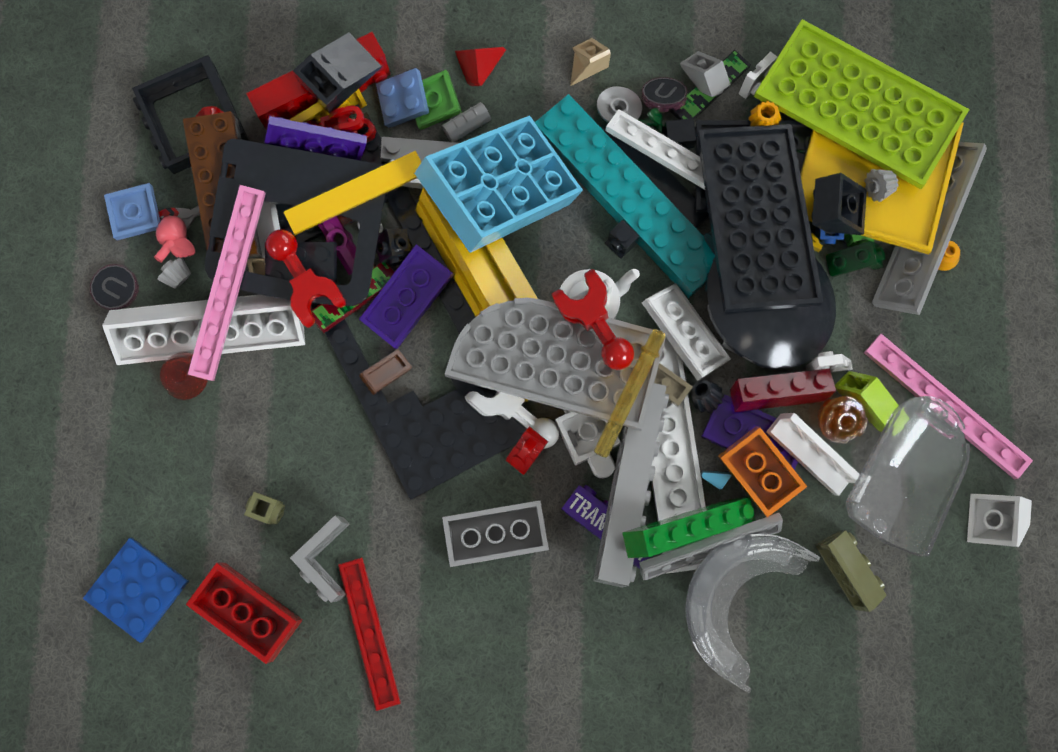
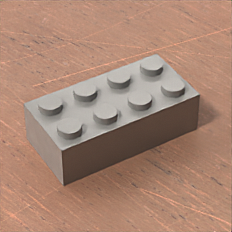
(495, 533)

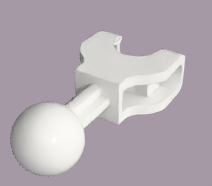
(510, 406)

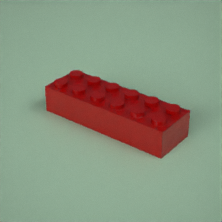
(288, 98)

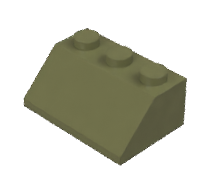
(852, 571)

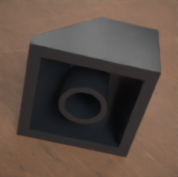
(839, 205)

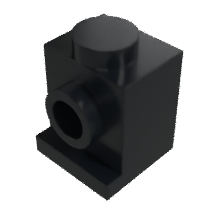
(622, 239)

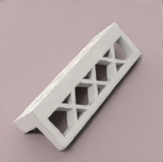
(812, 452)

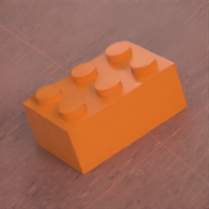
(762, 471)

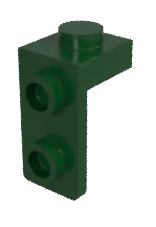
(855, 258)

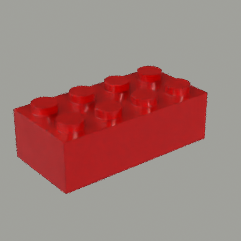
(244, 612)

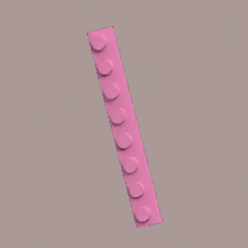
(226, 283)
(921, 384)

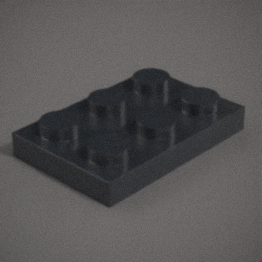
(317, 256)

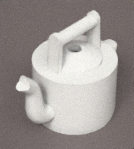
(576, 288)

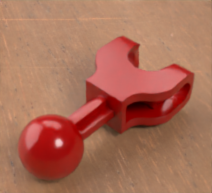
(340, 120)
(306, 285)
(591, 313)

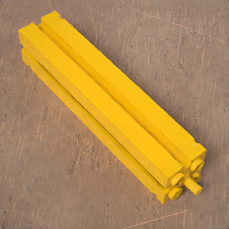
(484, 275)

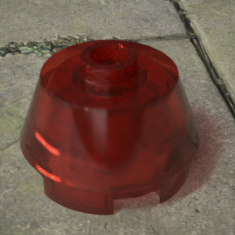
(176, 379)

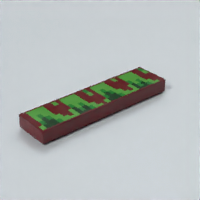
(329, 315)

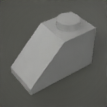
(706, 73)

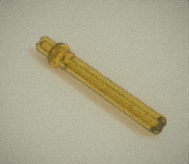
(630, 392)

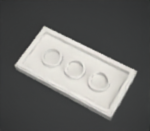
(686, 331)

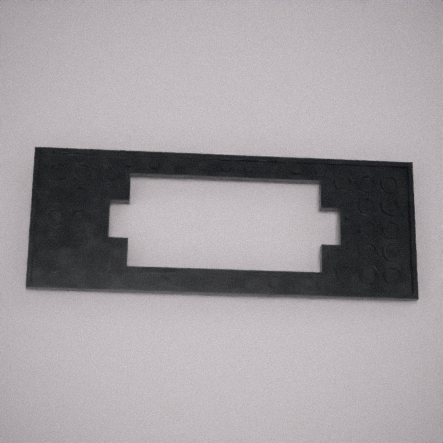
(447, 434)

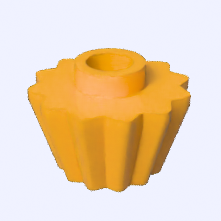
(764, 110)

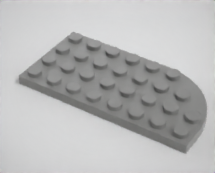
(541, 357)

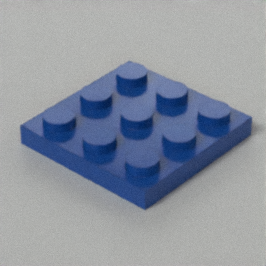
(135, 590)

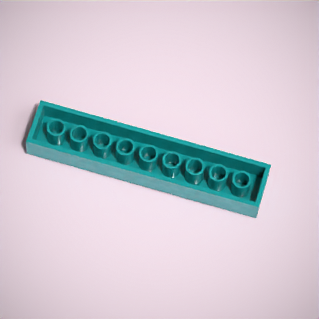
(628, 194)

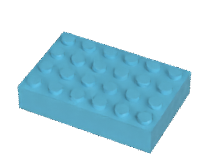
(497, 182)

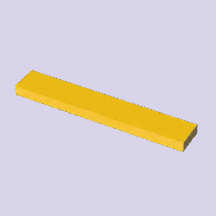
(353, 193)

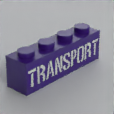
(590, 513)

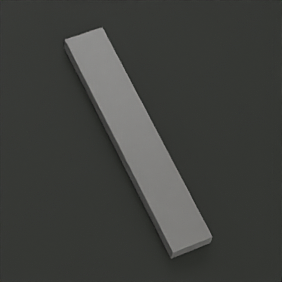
(699, 550)

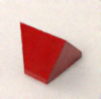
(478, 63)

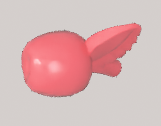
(173, 237)

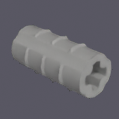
(466, 122)

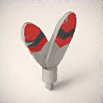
(186, 215)

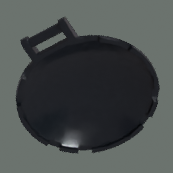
(773, 335)

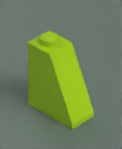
(871, 394)

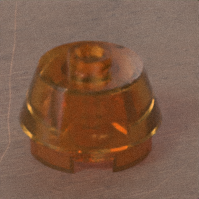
(842, 419)

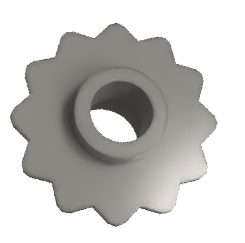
(880, 184)
(174, 273)

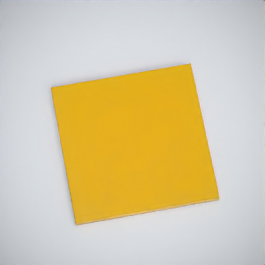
(902, 219)

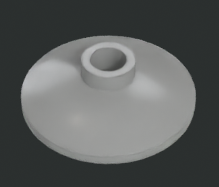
(618, 98)

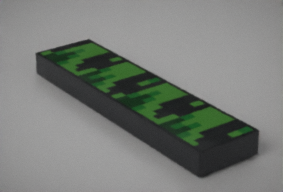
(698, 101)

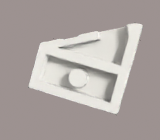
(753, 79)
(828, 360)

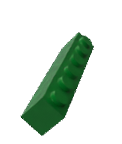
(688, 527)

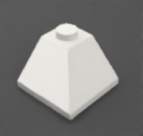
(998, 519)

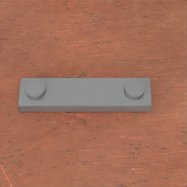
(398, 147)

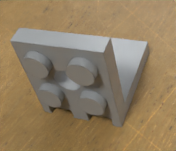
(311, 570)

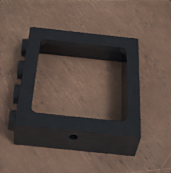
(168, 84)

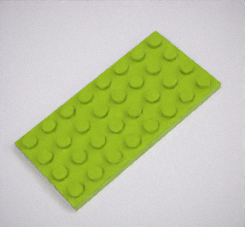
(862, 103)

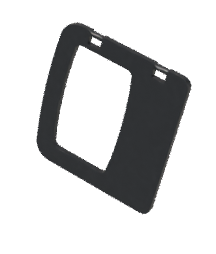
(290, 179)

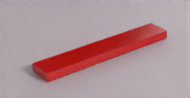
(369, 634)

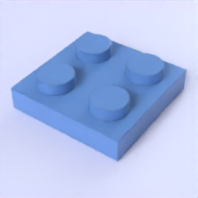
(402, 98)
(132, 211)

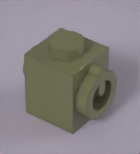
(264, 508)

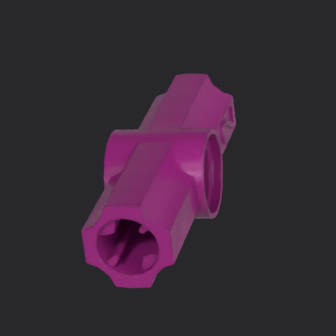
(347, 250)

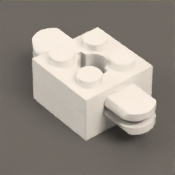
(581, 437)

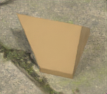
(589, 59)

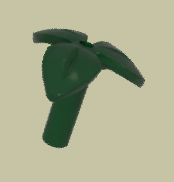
(655, 120)

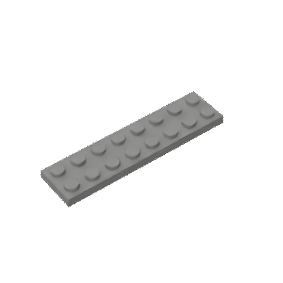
(912, 272)

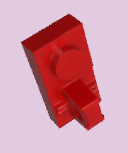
(526, 450)

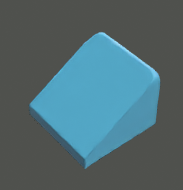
(716, 478)

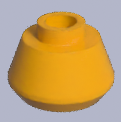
(950, 257)

